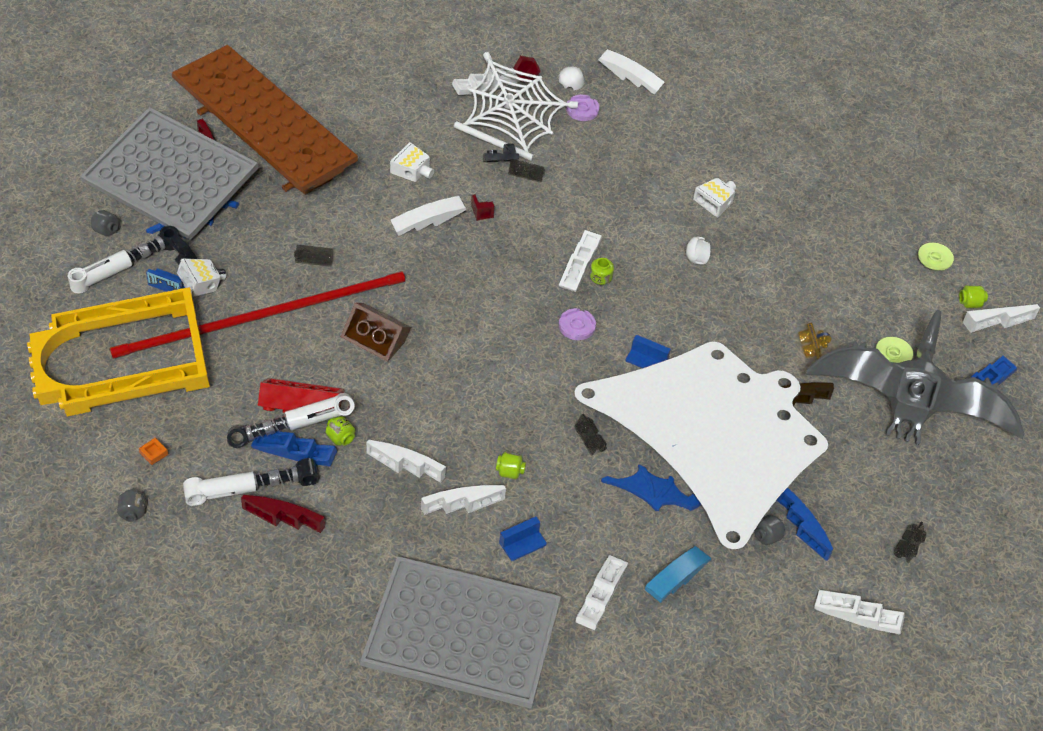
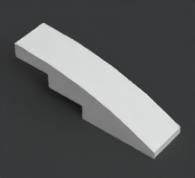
(629, 69)
(463, 85)
(434, 212)
(580, 261)
(400, 457)
(469, 497)
(601, 592)
(859, 612)

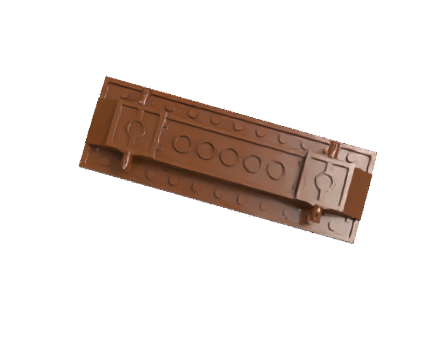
(265, 119)

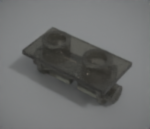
(526, 170)
(313, 255)
(587, 431)
(915, 536)

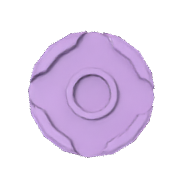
(586, 109)
(577, 324)

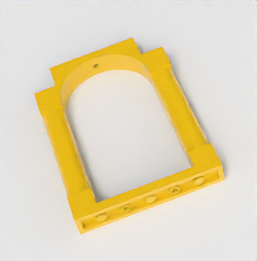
(69, 324)

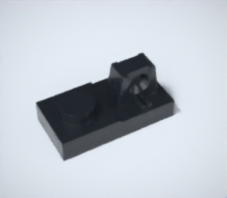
(508, 153)
(182, 248)

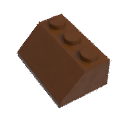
(374, 331)

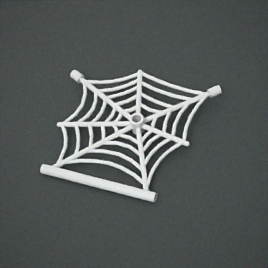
(509, 103)

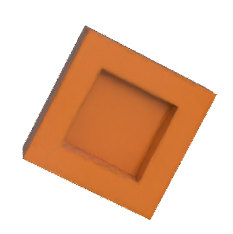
(153, 451)

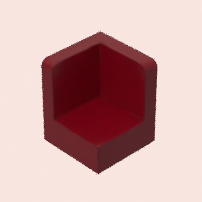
(527, 65)
(482, 210)

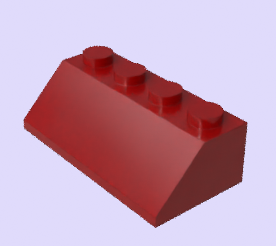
(292, 395)

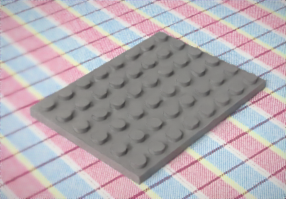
(169, 172)
(462, 632)

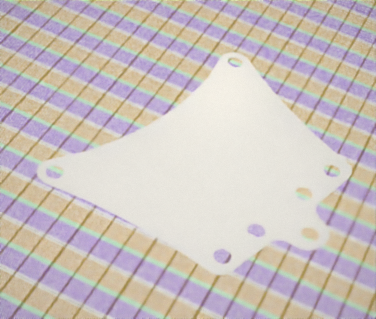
(724, 430)

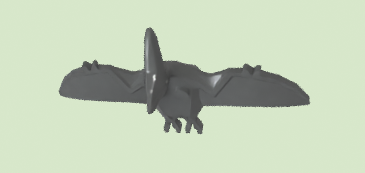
(918, 386)

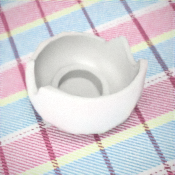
(571, 77)
(698, 250)

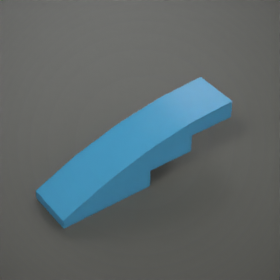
(677, 573)

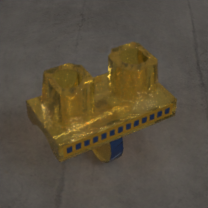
(809, 335)

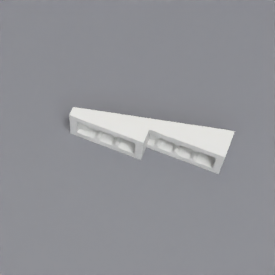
(1006, 316)

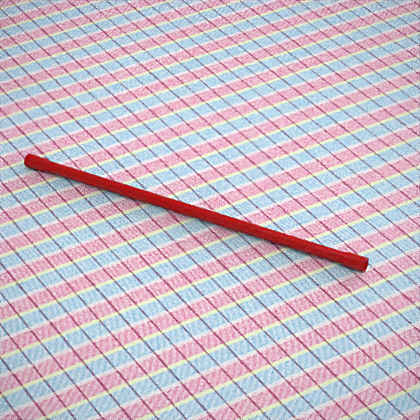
(128, 348)

